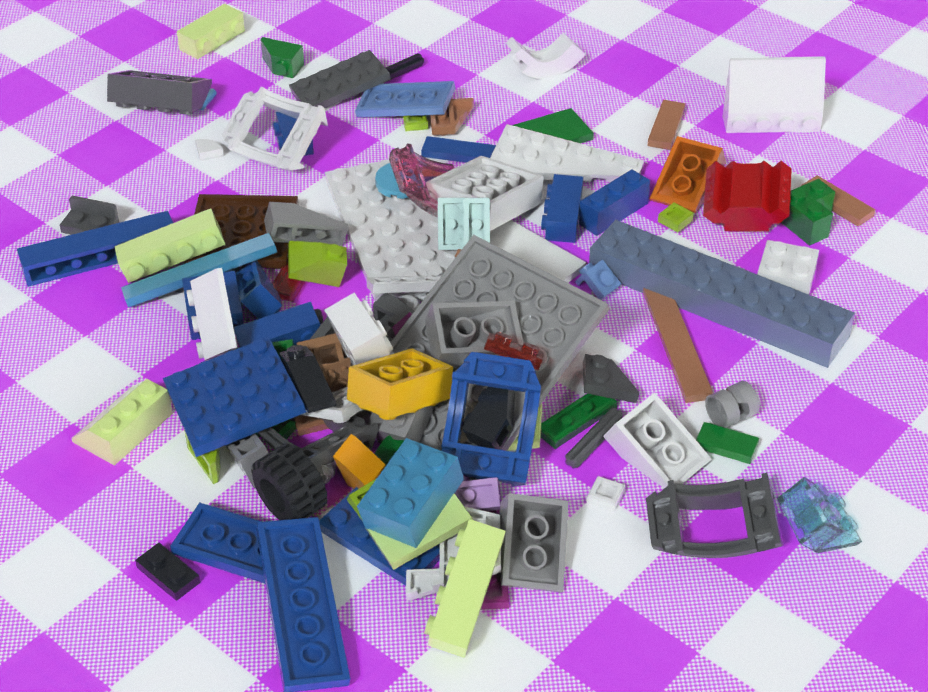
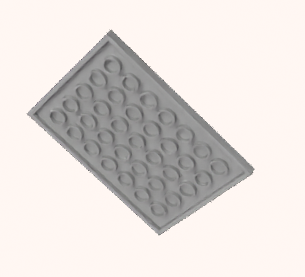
(549, 313)

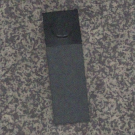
(307, 378)

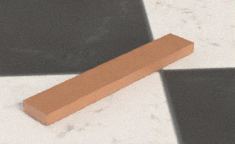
(678, 347)

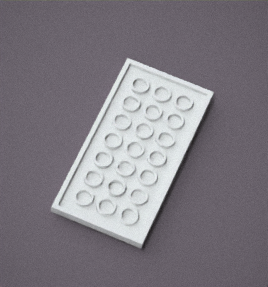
(386, 232)

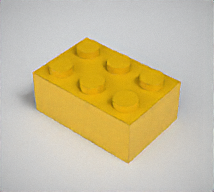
(399, 383)

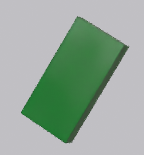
(727, 442)

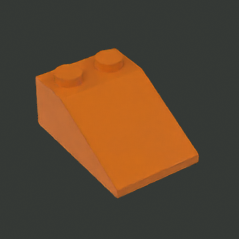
(685, 173)

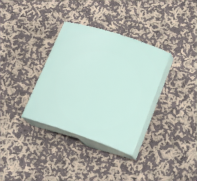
(460, 220)

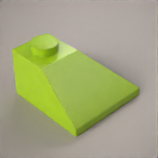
(317, 262)

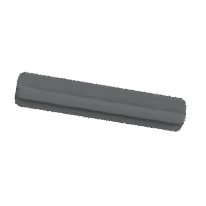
(592, 438)

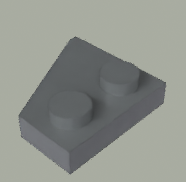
(606, 379)

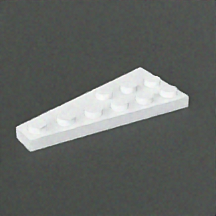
(554, 155)

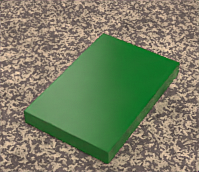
(561, 124)

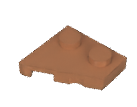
(453, 118)

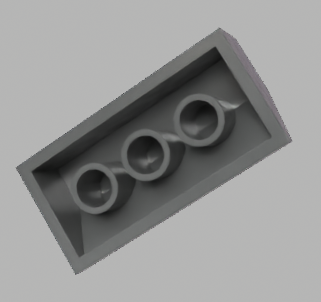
(157, 90)

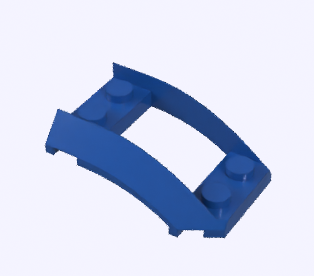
(497, 373)

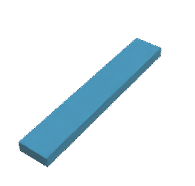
(172, 279)

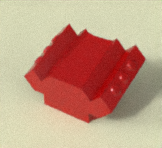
(747, 195)

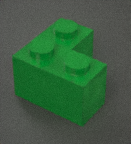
(811, 211)

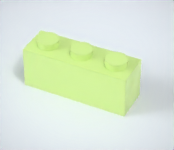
(210, 31)

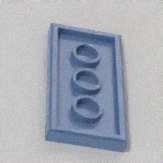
(406, 99)

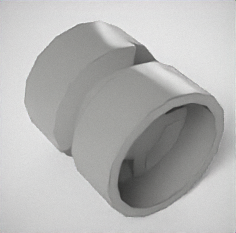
(732, 404)

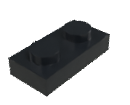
(167, 571)

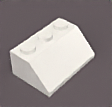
(212, 314)

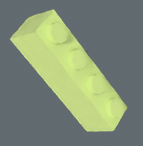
(169, 245)
(465, 589)

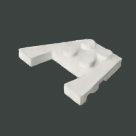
(427, 581)

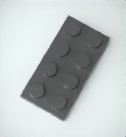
(341, 80)

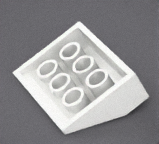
(774, 94)
(507, 186)

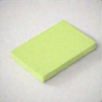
(445, 526)

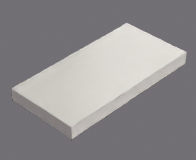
(536, 251)

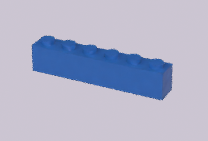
(83, 250)

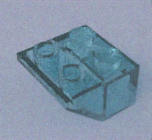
(818, 517)

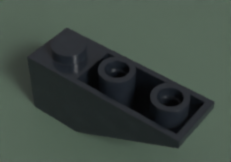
(491, 419)

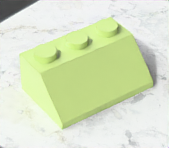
(126, 422)

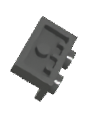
(88, 215)

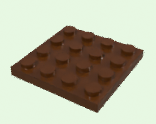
(243, 219)

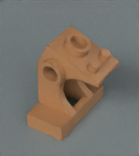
(330, 359)

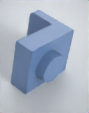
(599, 279)

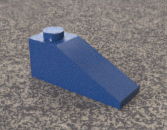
(257, 290)

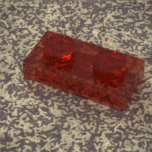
(503, 346)

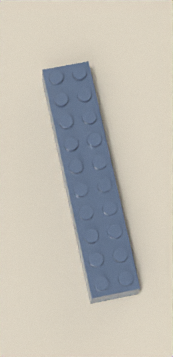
(725, 293)

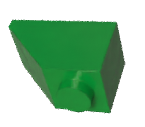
(282, 57)

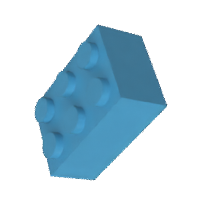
(411, 492)

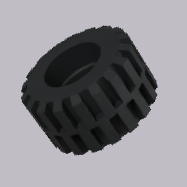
(289, 483)

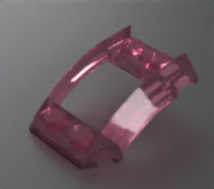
(413, 172)

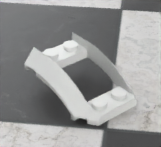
(297, 142)

